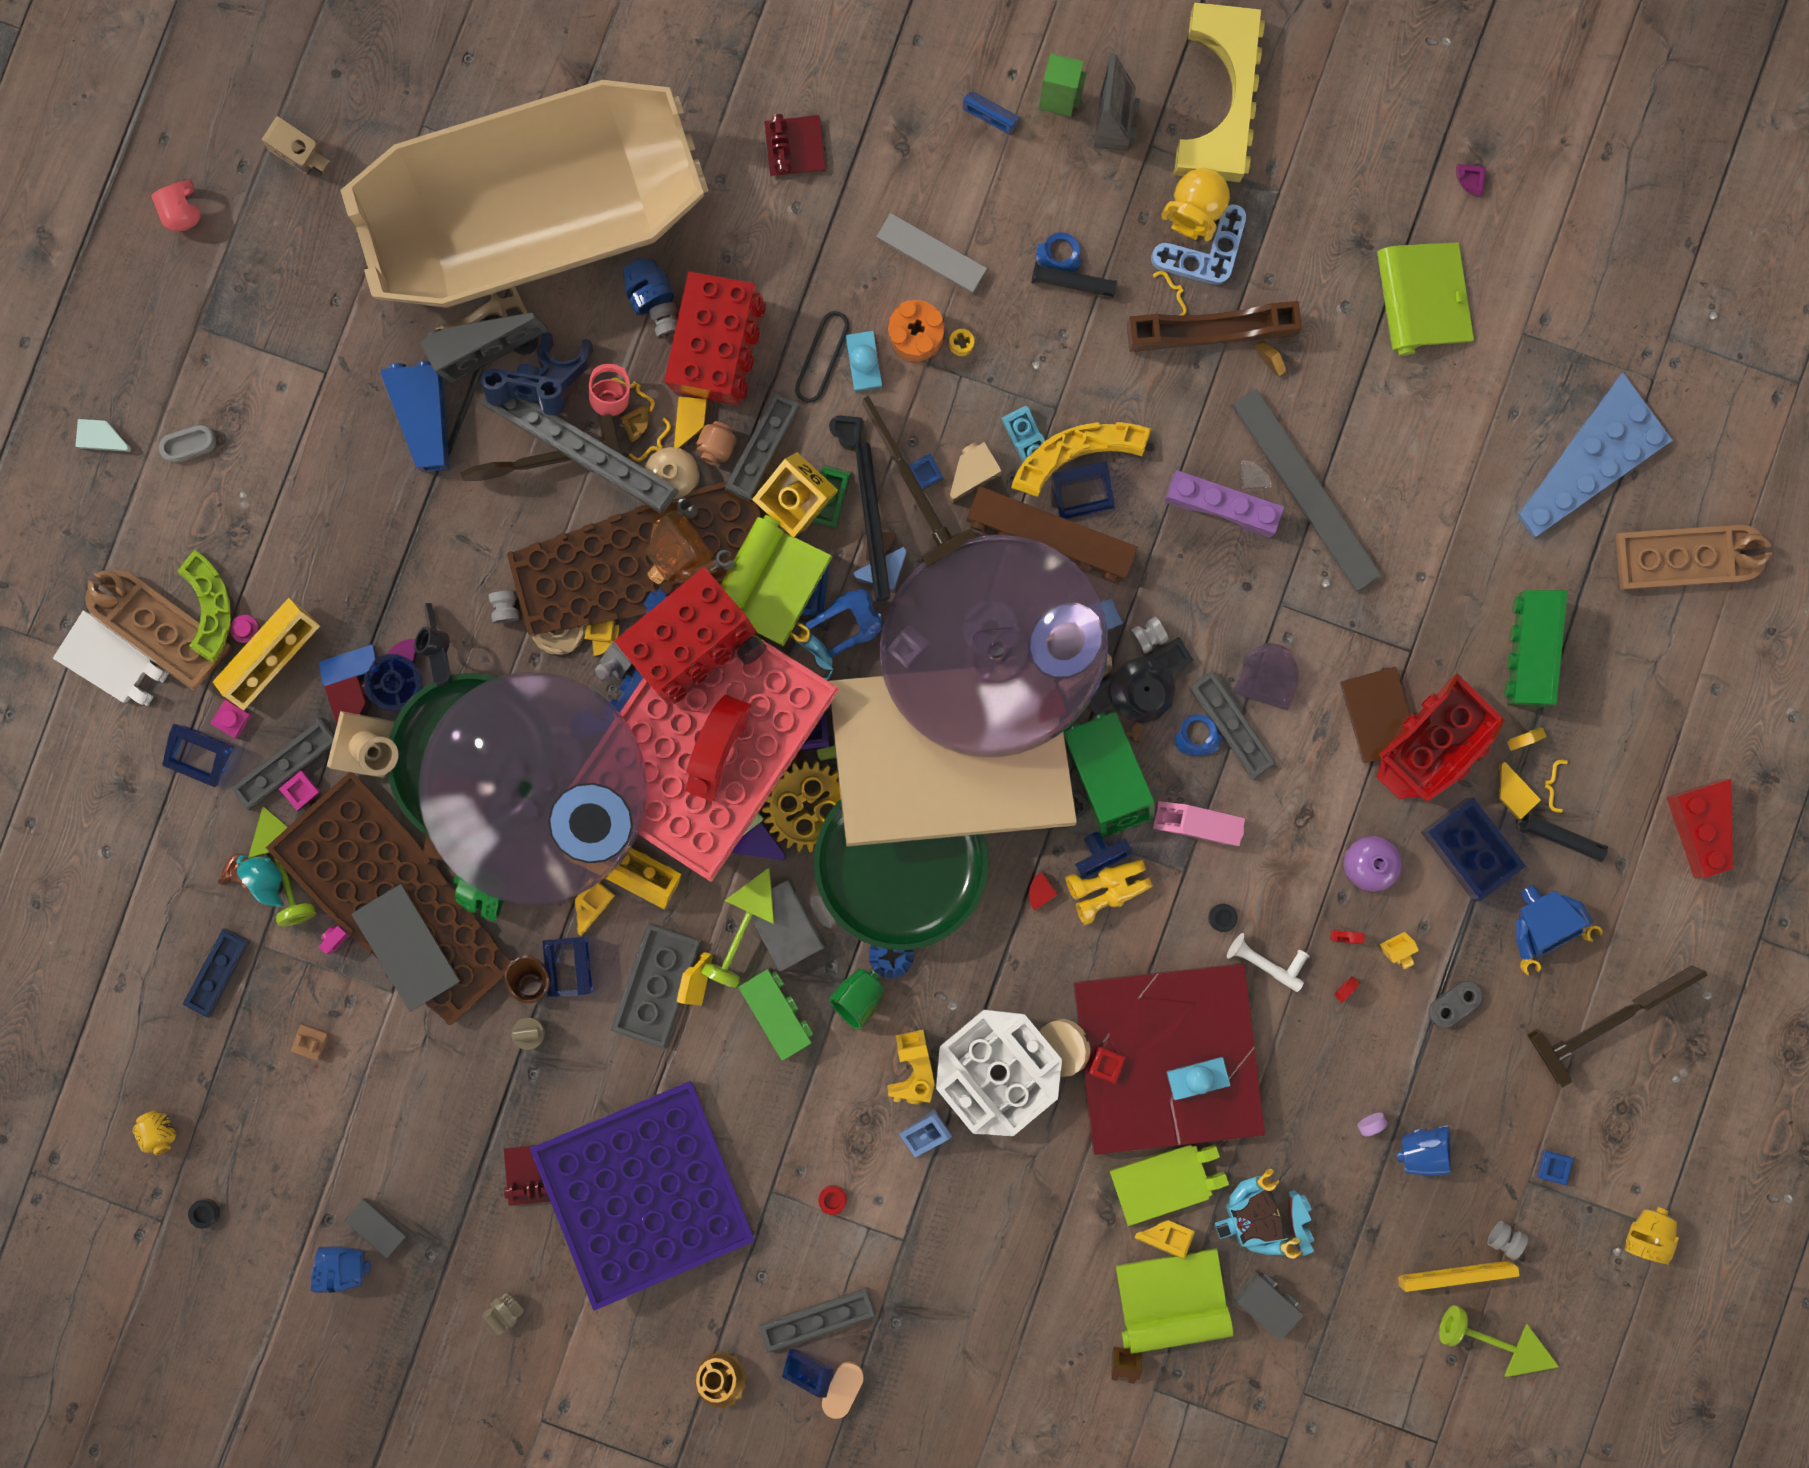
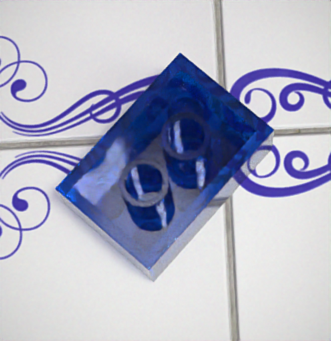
(1473, 849)

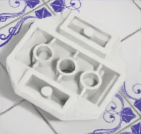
(1005, 1103)

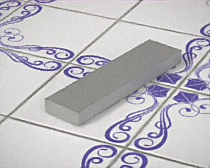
(931, 253)

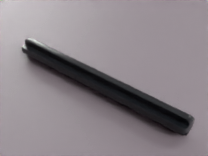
(872, 522)

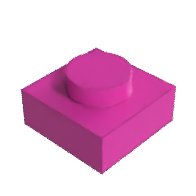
(231, 719)
(300, 790)
(333, 939)

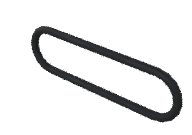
(832, 360)

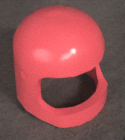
(173, 207)
(609, 395)

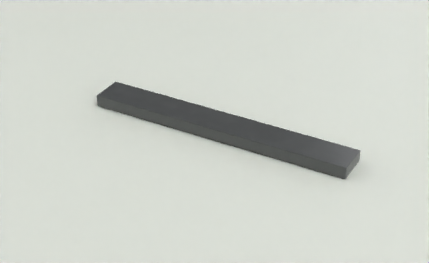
(587, 452)
(1306, 490)

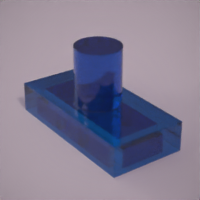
(1101, 855)
(808, 1373)

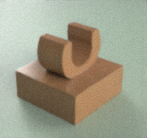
(310, 1042)

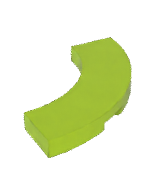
(214, 604)

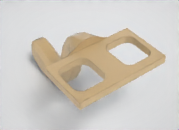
(495, 306)

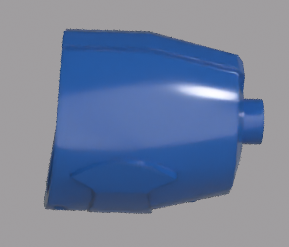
(646, 285)
(1426, 1152)
(338, 1269)

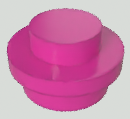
(244, 628)

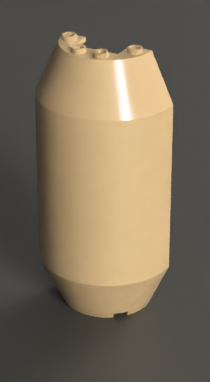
(524, 193)

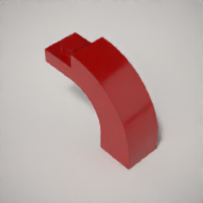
(713, 745)

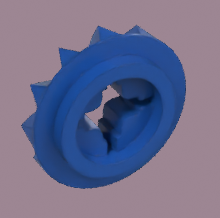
(884, 967)

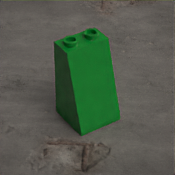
(1109, 774)

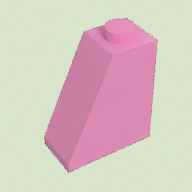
(1199, 823)

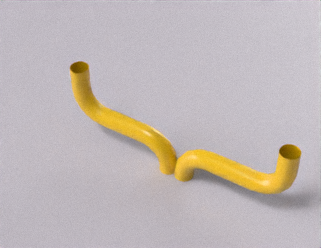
(1175, 288)
(639, 392)
(654, 447)
(1547, 785)

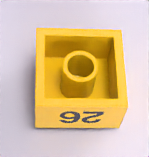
(795, 494)

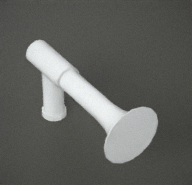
(1288, 977)

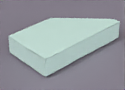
(99, 436)

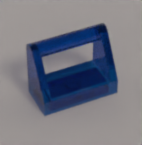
(1079, 475)
(207, 742)
(582, 966)

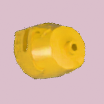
(1653, 1236)

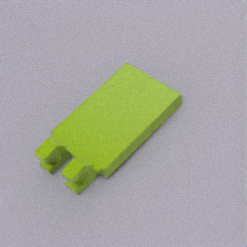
(1166, 1182)

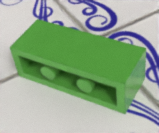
(1062, 85)
(776, 1013)

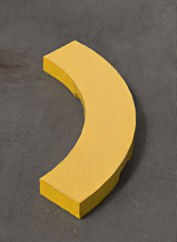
(1076, 443)

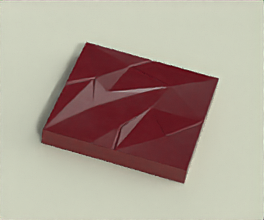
(1160, 1026)

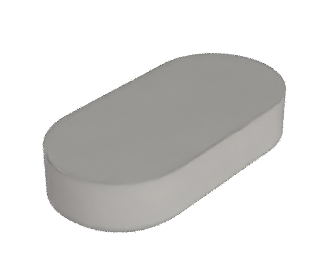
(187, 443)

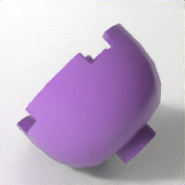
(1362, 858)

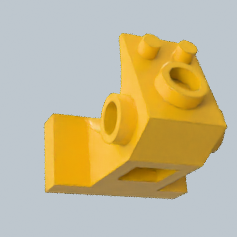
(920, 1084)

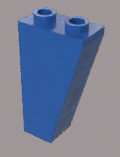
(421, 411)

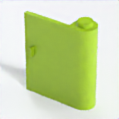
(1424, 296)
(774, 578)
(1173, 1301)

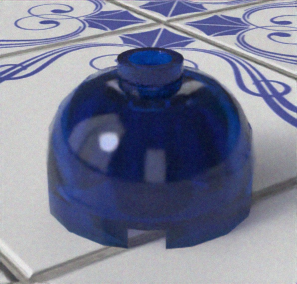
(392, 681)

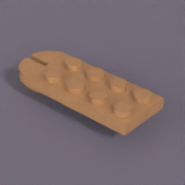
(1689, 556)
(150, 625)

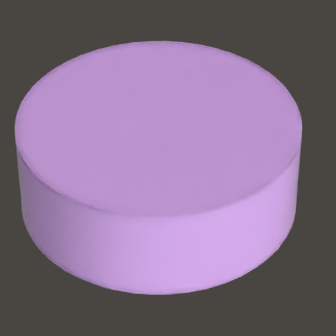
(1372, 1124)

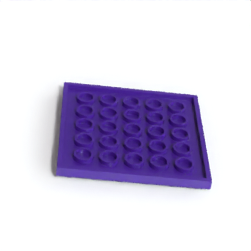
(642, 1195)

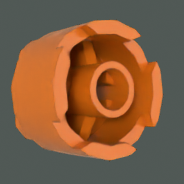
(912, 315)

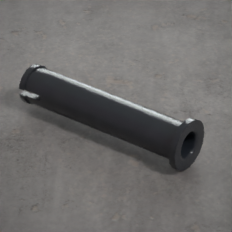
(1073, 280)
(1563, 837)

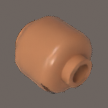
(716, 443)

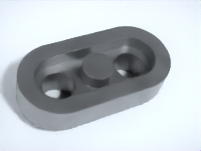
(1455, 1002)

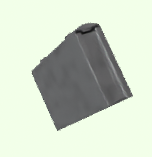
(794, 931)

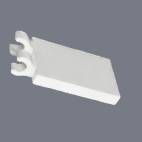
(107, 660)

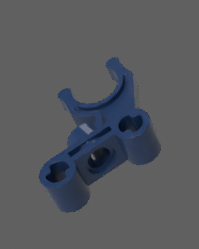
(537, 384)

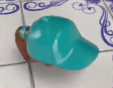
(256, 875)

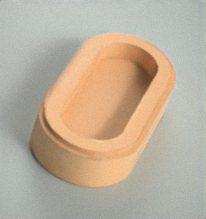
(843, 1390)

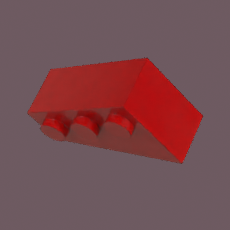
(1705, 826)

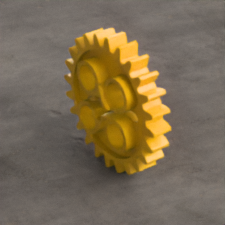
(793, 785)

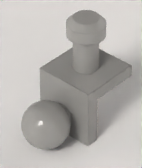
(614, 663)

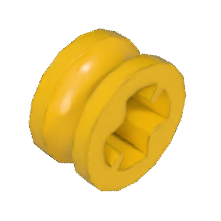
(956, 349)

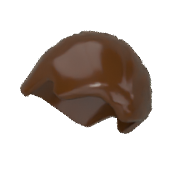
(527, 979)

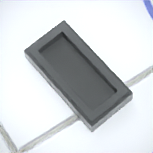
(375, 1227)

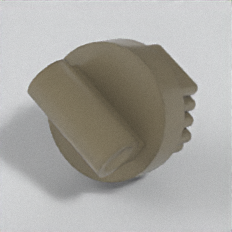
(528, 1033)
(503, 1313)

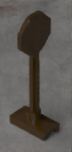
(498, 469)

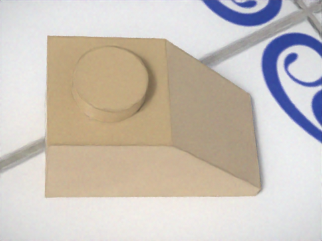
(974, 469)

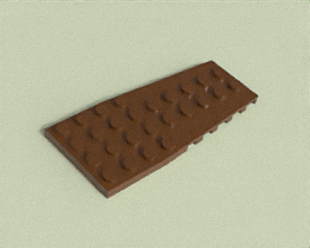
(604, 566)
(355, 851)

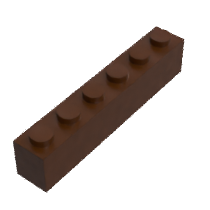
(1078, 543)

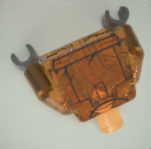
(679, 549)

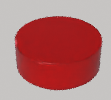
(1346, 989)
(832, 1199)

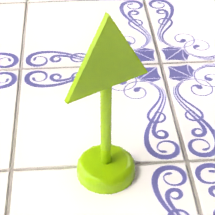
(267, 830)
(756, 900)
(1528, 1354)

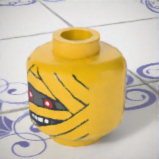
(154, 1132)

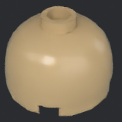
(676, 468)

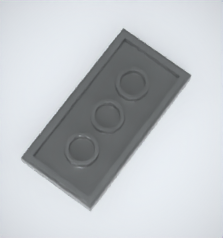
(406, 947)
(653, 985)

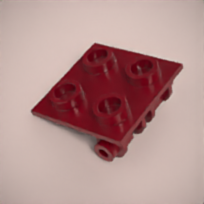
(794, 145)
(523, 1178)

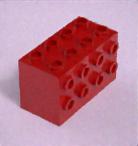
(715, 339)
(686, 636)

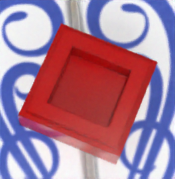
(1107, 1065)

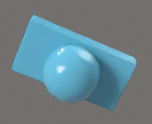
(863, 361)
(1198, 1078)

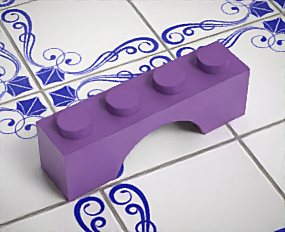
(1208, 497)

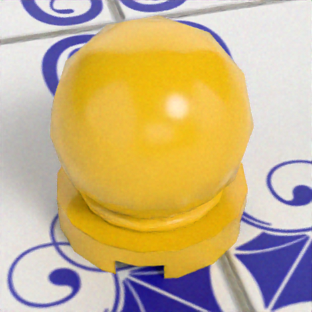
(1199, 201)

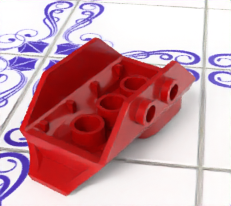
(1439, 742)

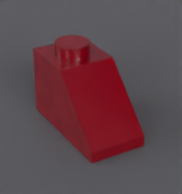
(348, 697)

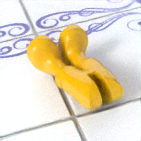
(1118, 889)

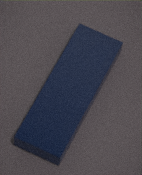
(216, 972)

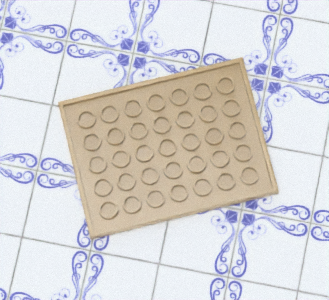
(912, 789)

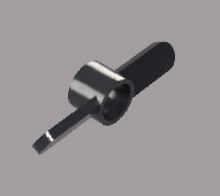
(434, 645)

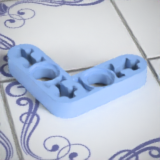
(1205, 261)

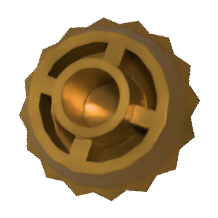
(726, 1385)

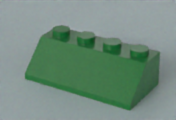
(1536, 648)

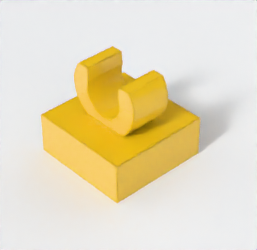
(1400, 949)

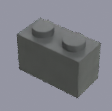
(1268, 1305)

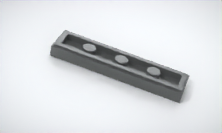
(762, 447)
(1232, 724)
(284, 765)
(817, 1320)

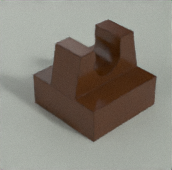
(1126, 1364)

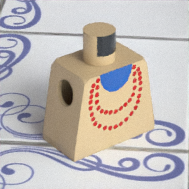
(287, 141)

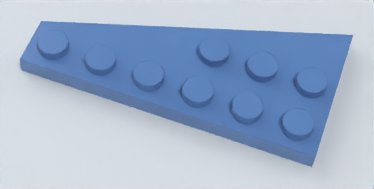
(1604, 449)

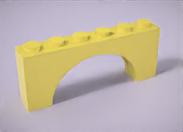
(1234, 38)

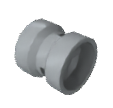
(665, 318)
(504, 604)
(1151, 634)
(1509, 1241)

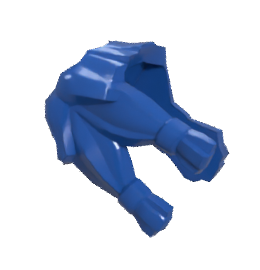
(868, 619)

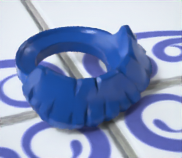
(1045, 258)
(1185, 745)

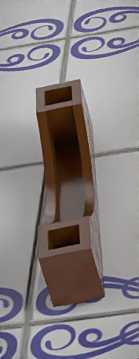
(1174, 331)

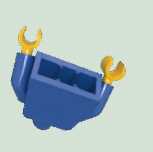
(1549, 923)

